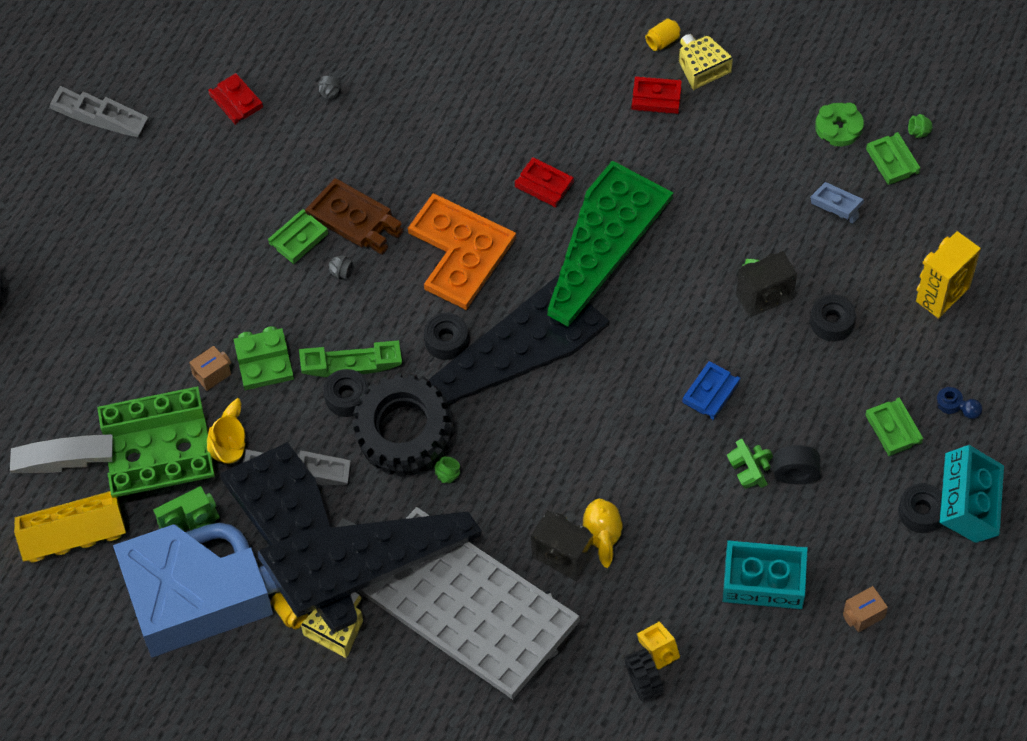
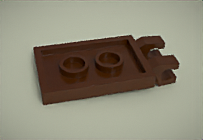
(354, 216)

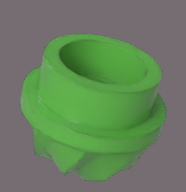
(919, 126)
(447, 469)

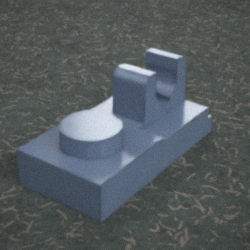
(837, 201)

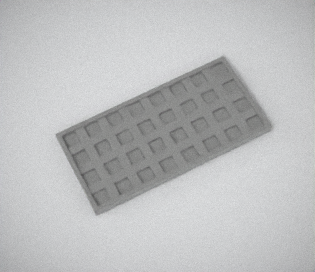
(477, 614)

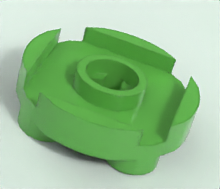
(840, 112)

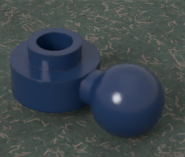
(971, 408)

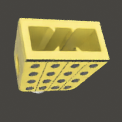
(703, 60)
(340, 642)

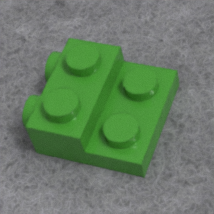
(263, 358)
(188, 511)

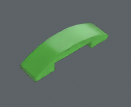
(365, 361)

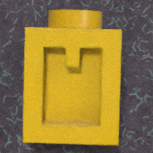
(659, 644)

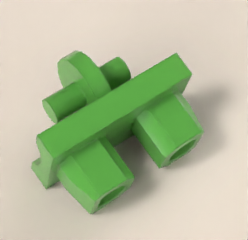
(753, 474)

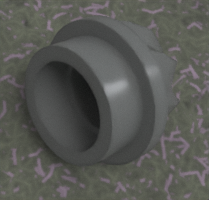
(329, 87)
(340, 267)

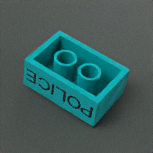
(972, 494)
(765, 574)

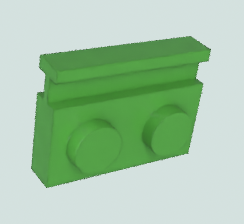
(893, 158)
(298, 236)
(894, 426)

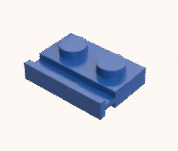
(711, 390)

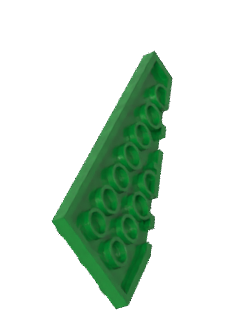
(609, 224)

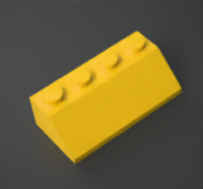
(69, 526)

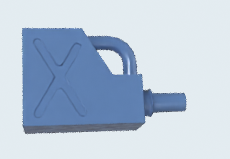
(189, 591)

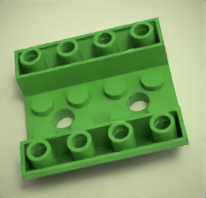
(154, 430)

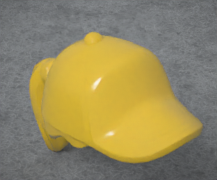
(227, 435)
(605, 524)

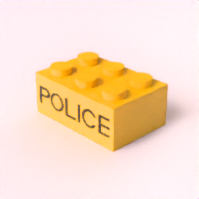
(947, 274)

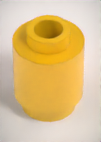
(663, 34)

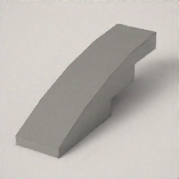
(97, 112)
(61, 453)
(324, 468)

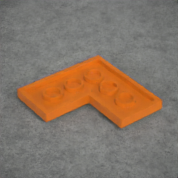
(471, 246)

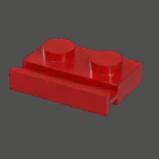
(656, 95)
(235, 98)
(544, 182)

